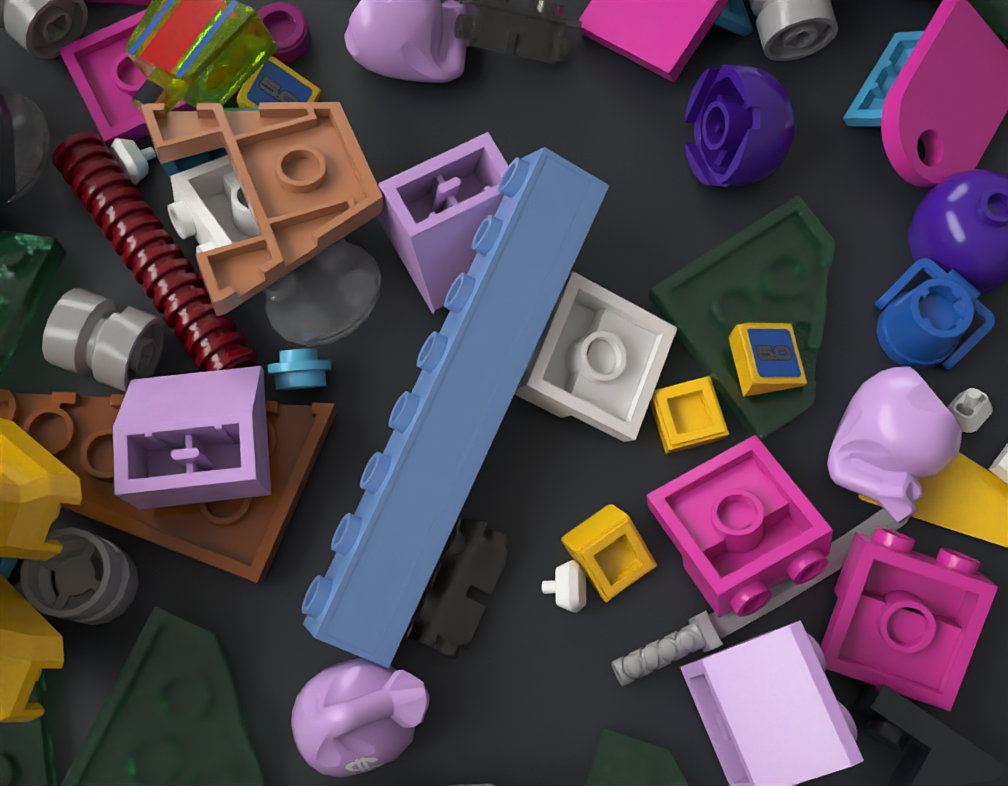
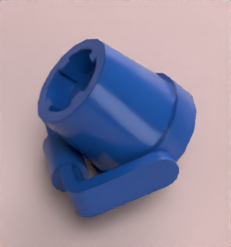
(927, 322)

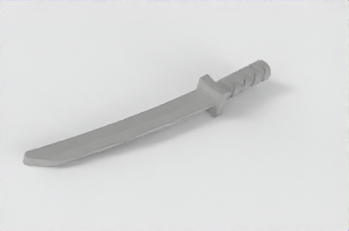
(707, 630)

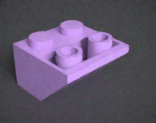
(437, 211)
(192, 439)
(772, 710)

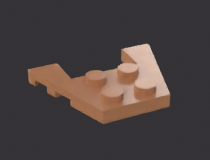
(298, 178)

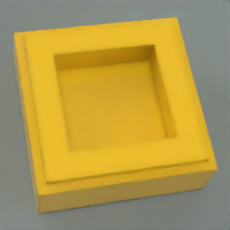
(688, 415)

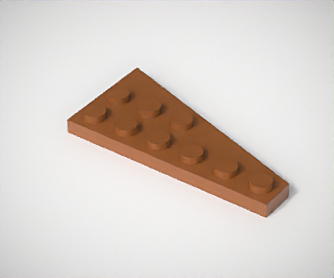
(225, 534)

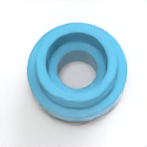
(299, 370)

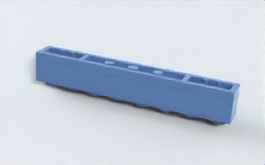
(454, 408)

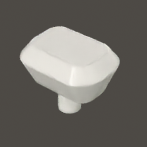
(132, 159)
(971, 409)
(568, 586)

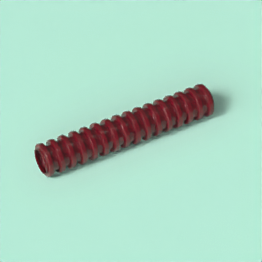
(150, 254)

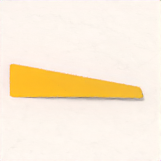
(965, 501)

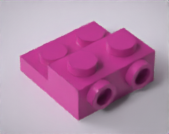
(742, 527)
(906, 617)

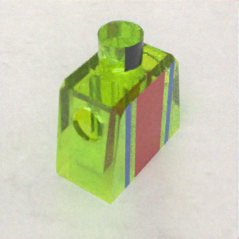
(197, 50)

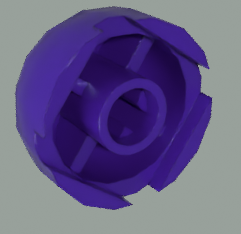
(739, 126)
(965, 227)

